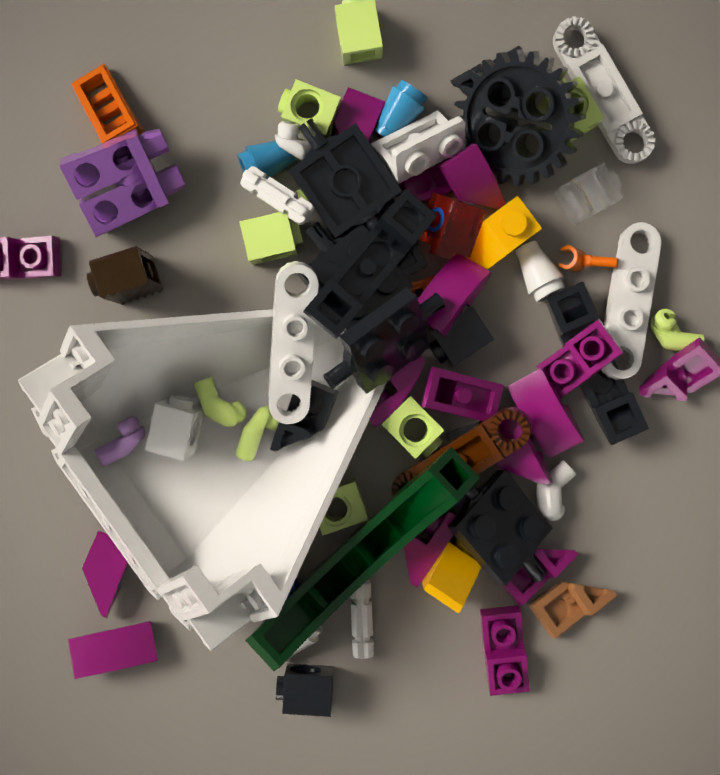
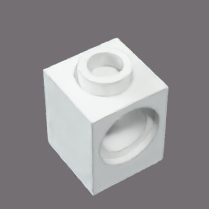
(175, 427)

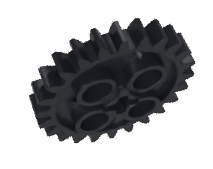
(525, 81)

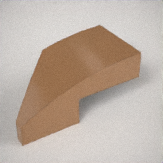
(566, 604)

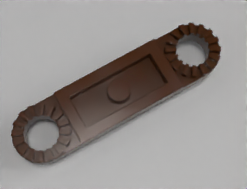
(479, 446)

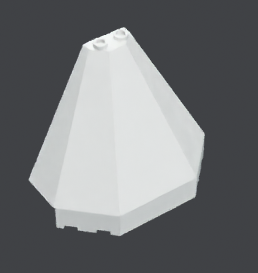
(210, 529)

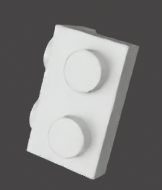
(420, 145)

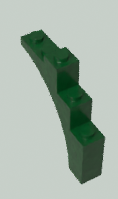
(362, 555)

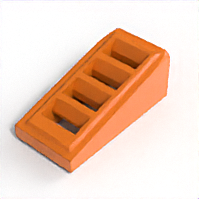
(117, 127)

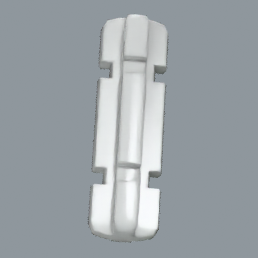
(277, 195)
(362, 622)

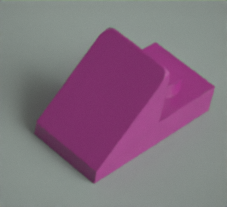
(461, 394)
(423, 553)

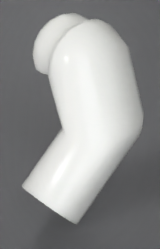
(289, 141)
(550, 496)

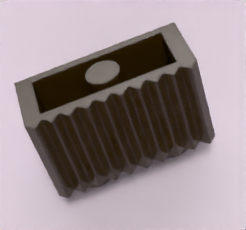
(124, 276)

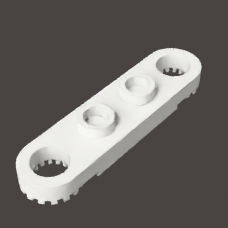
(606, 88)
(632, 297)
(292, 344)

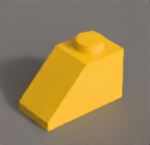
(503, 233)
(452, 576)

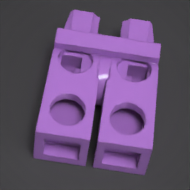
(119, 179)

